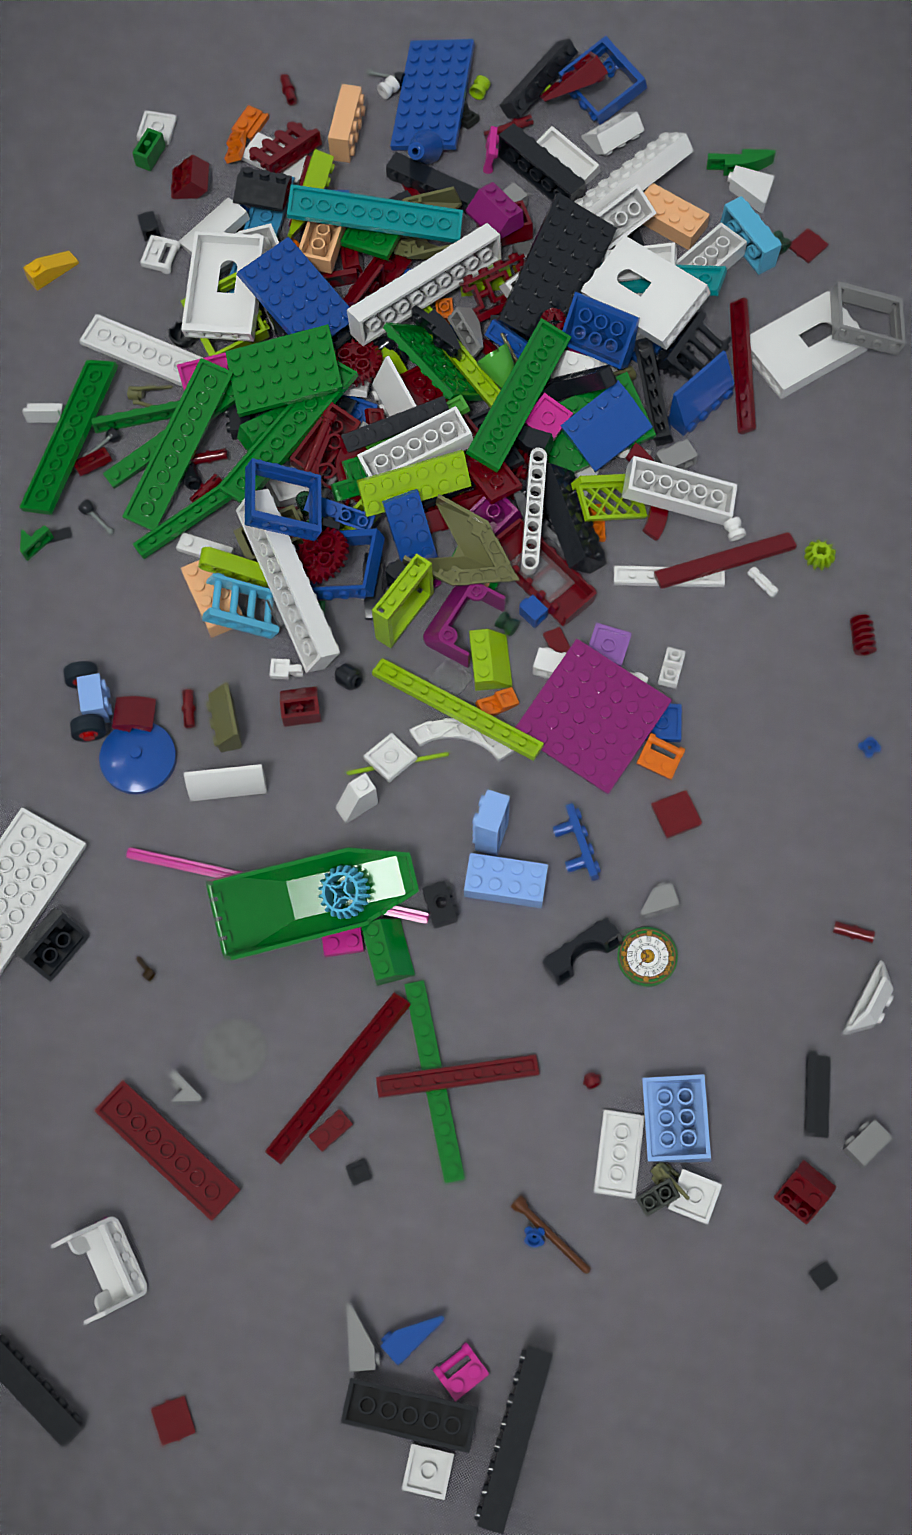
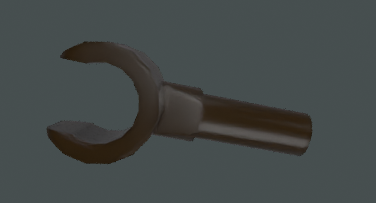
(148, 974)

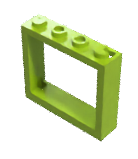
(225, 285)
(403, 601)

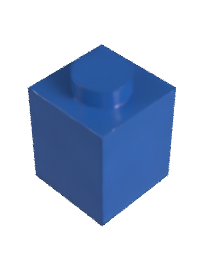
(533, 611)

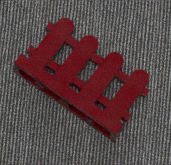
(292, 152)

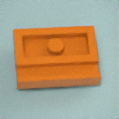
(252, 121)

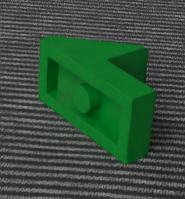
(32, 544)

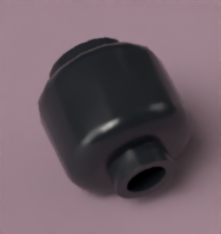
(348, 677)

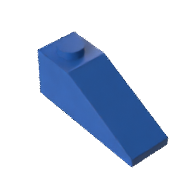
(406, 1340)

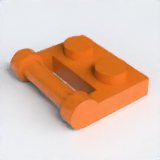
(658, 762)

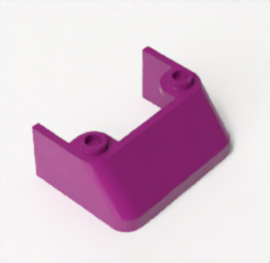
(441, 635)

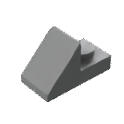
(187, 1095)

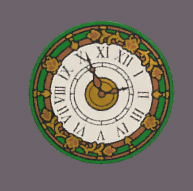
(647, 957)

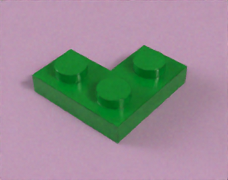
(349, 487)

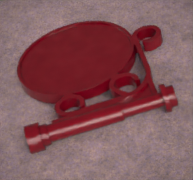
(319, 448)

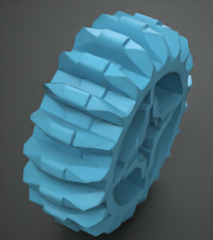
(336, 902)

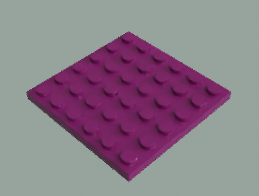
(593, 716)

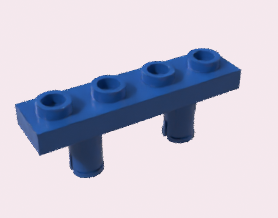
(585, 859)

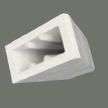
(751, 185)
(357, 798)

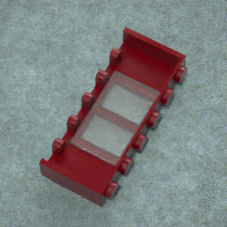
(553, 583)

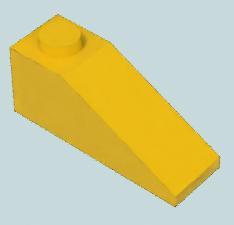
(48, 268)

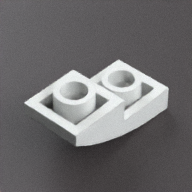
(671, 667)

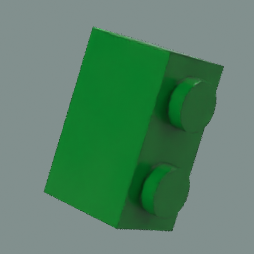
(149, 149)

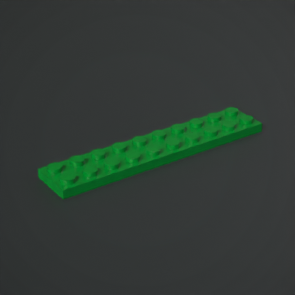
(518, 395)
(283, 436)
(68, 437)
(178, 445)

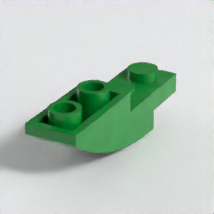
(749, 158)

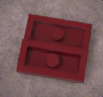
(133, 713)

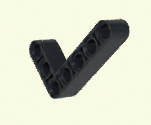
(579, 382)

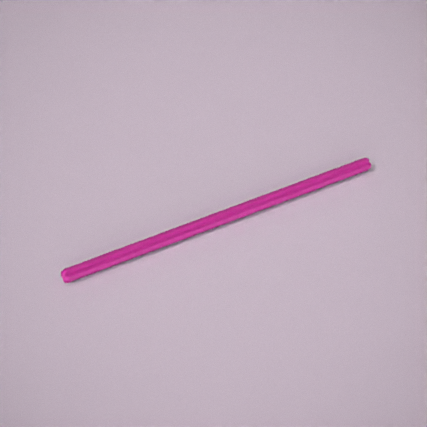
(216, 871)

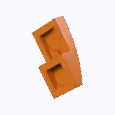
(499, 702)

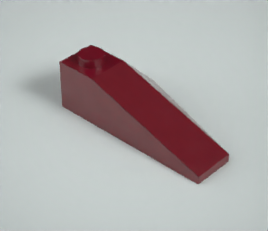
(586, 72)

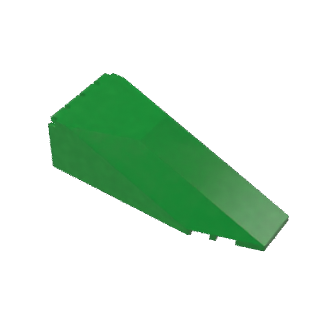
(282, 904)

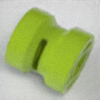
(479, 88)

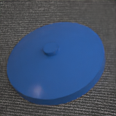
(138, 759)

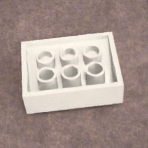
(391, 390)

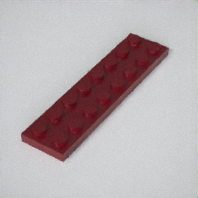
(167, 1151)

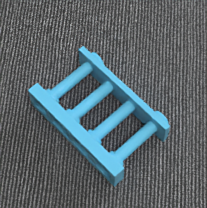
(232, 618)

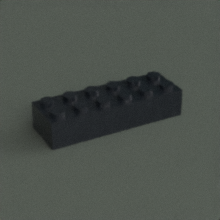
(538, 165)
(575, 535)
(409, 1415)

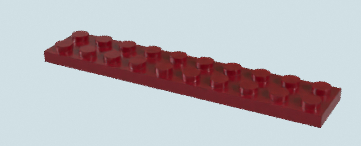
(491, 484)

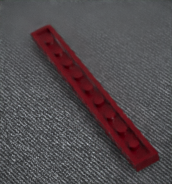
(337, 1078)

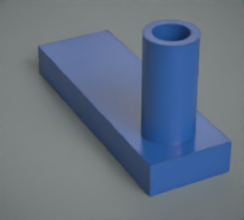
(516, 342)

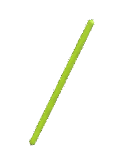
(422, 758)

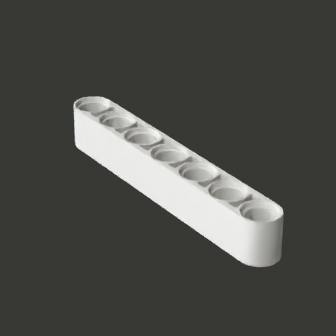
(535, 502)

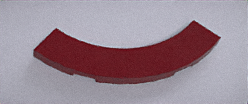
(657, 516)

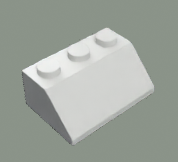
(614, 133)

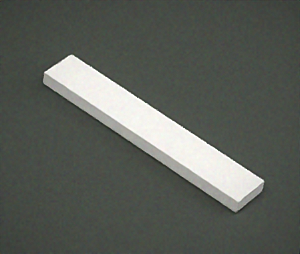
(645, 577)

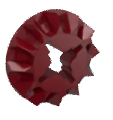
(557, 314)

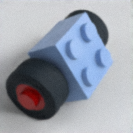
(92, 698)

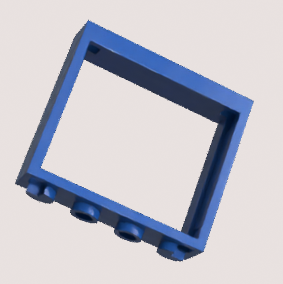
(606, 46)
(278, 523)
(358, 537)

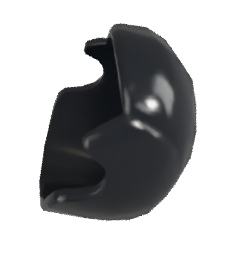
(178, 337)

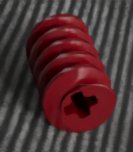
(862, 635)

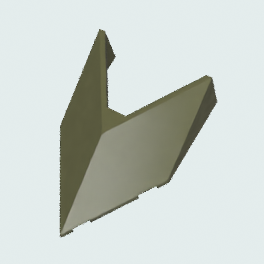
(418, 247)
(478, 554)

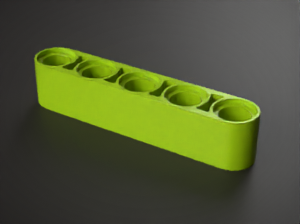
(231, 566)

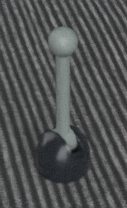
(398, 75)
(111, 436)
(87, 508)

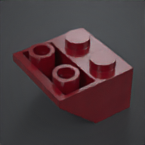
(190, 178)
(300, 706)
(805, 1192)

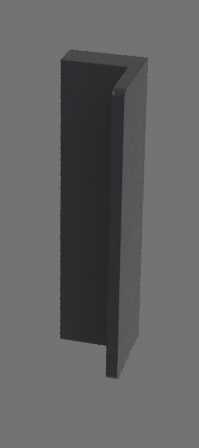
(817, 1095)

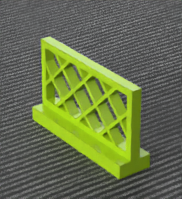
(607, 484)

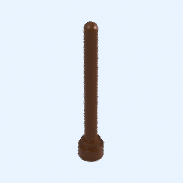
(522, 1207)

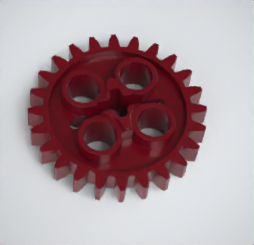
(363, 359)
(323, 555)

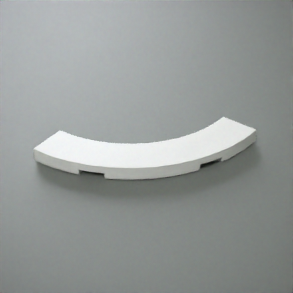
(452, 728)

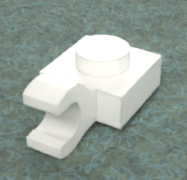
(283, 669)

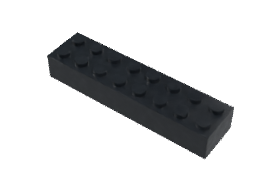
(514, 1441)

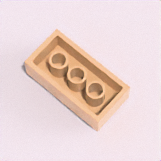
(346, 123)
(675, 217)
(322, 244)
(203, 595)

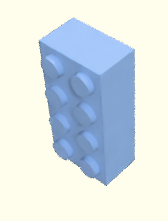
(491, 822)
(505, 880)

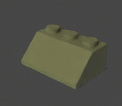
(224, 719)

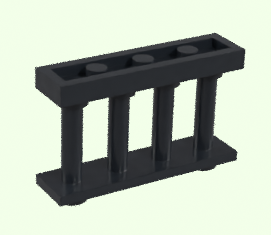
(687, 335)

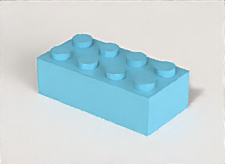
(762, 245)

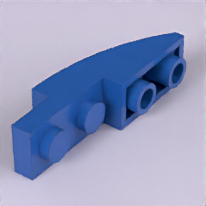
(344, 514)

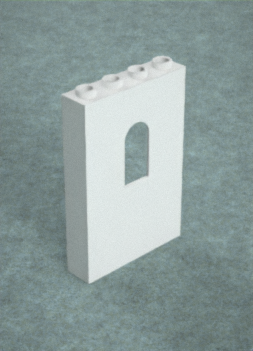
(663, 306)
(218, 313)
(785, 357)

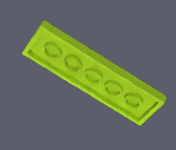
(429, 477)

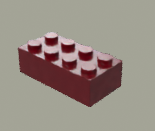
(343, 424)

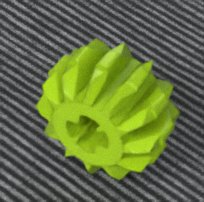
(819, 554)

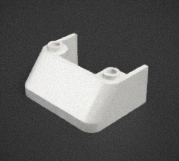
(112, 1263)

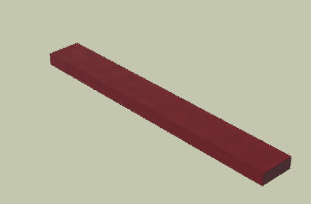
(742, 366)
(724, 560)
(457, 1076)

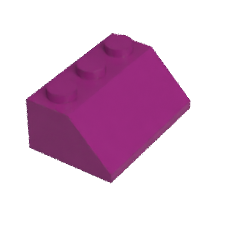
(497, 209)

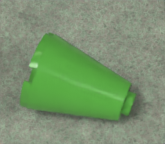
(498, 364)

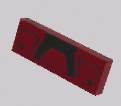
(341, 277)

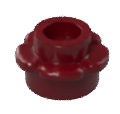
(592, 1080)

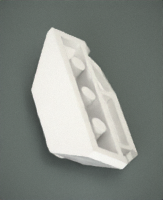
(574, 362)
(871, 1002)

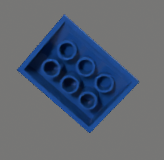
(601, 331)
(701, 395)
(606, 426)

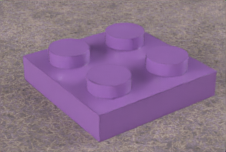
(610, 642)

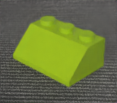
(490, 659)

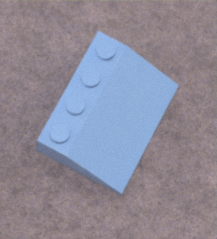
(676, 1119)

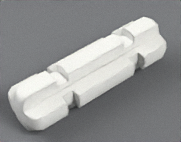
(763, 582)

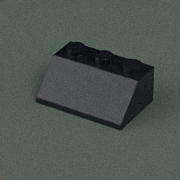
(262, 189)
(52, 944)

